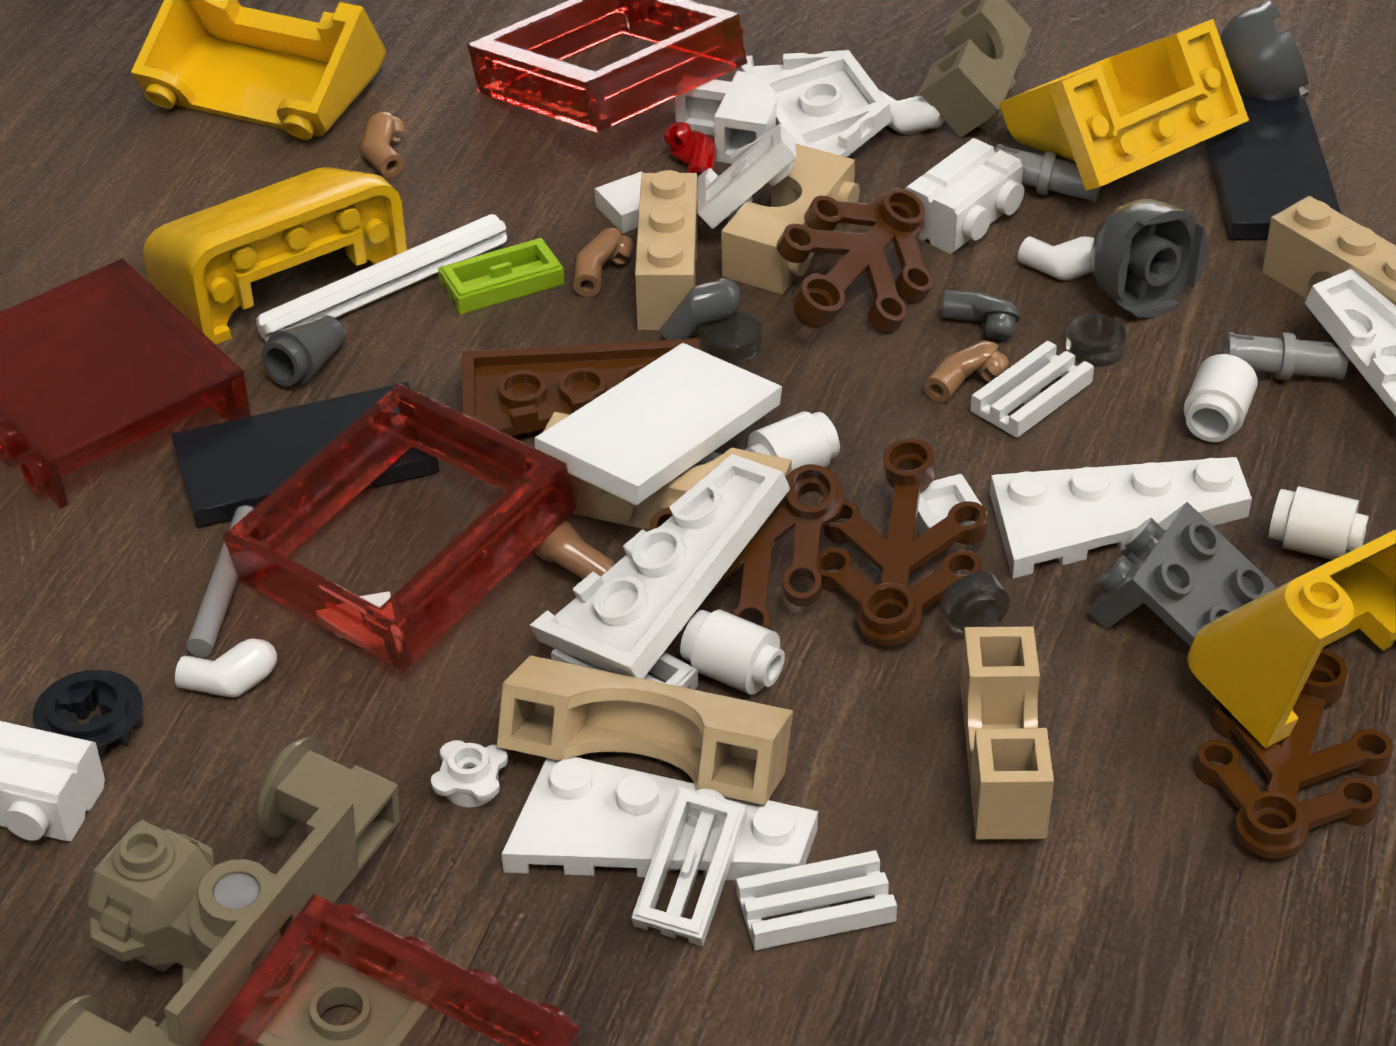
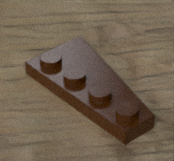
(524, 386)

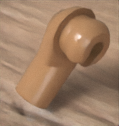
(377, 140)
(591, 259)
(961, 364)
(572, 553)

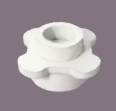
(469, 773)

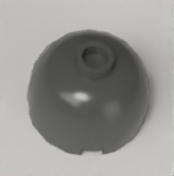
(1263, 57)
(1148, 256)

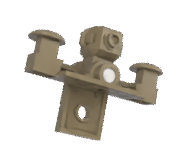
(169, 904)

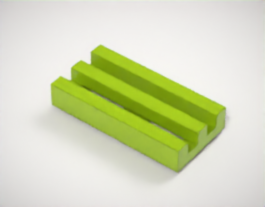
(501, 275)

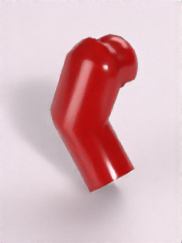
(691, 148)

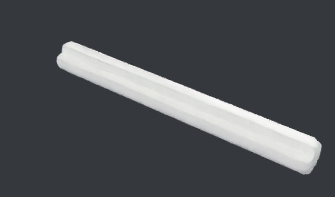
(386, 276)

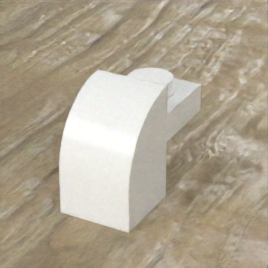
(729, 111)

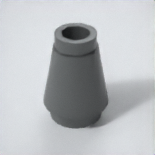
(301, 350)

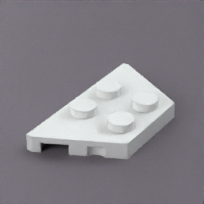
(825, 100)

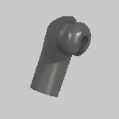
(702, 306)
(982, 307)

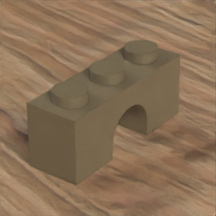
(981, 68)

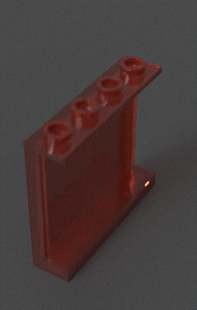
(100, 370)

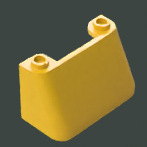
(259, 63)
(215, 254)
(1267, 648)

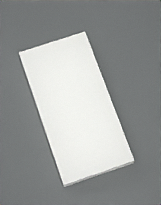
(659, 422)

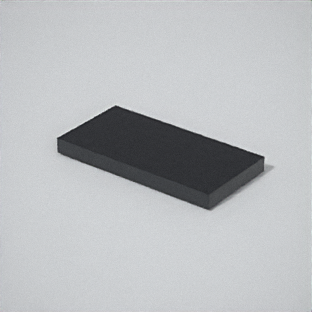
(1268, 166)
(254, 455)

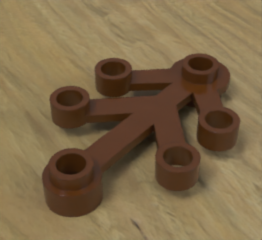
(894, 218)
(909, 470)
(788, 514)
(1273, 820)

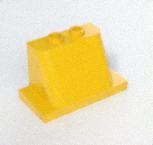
(1132, 106)

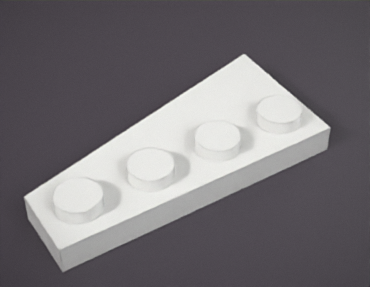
(1362, 326)
(1091, 507)
(668, 572)
(614, 816)

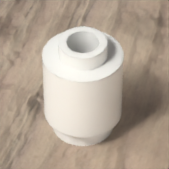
(1220, 397)
(801, 438)
(1317, 523)
(732, 650)

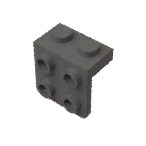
(1180, 573)

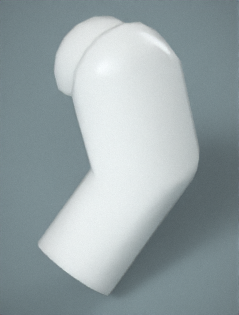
(912, 115)
(1061, 261)
(229, 674)

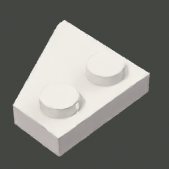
(754, 165)

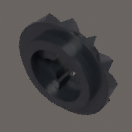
(78, 695)

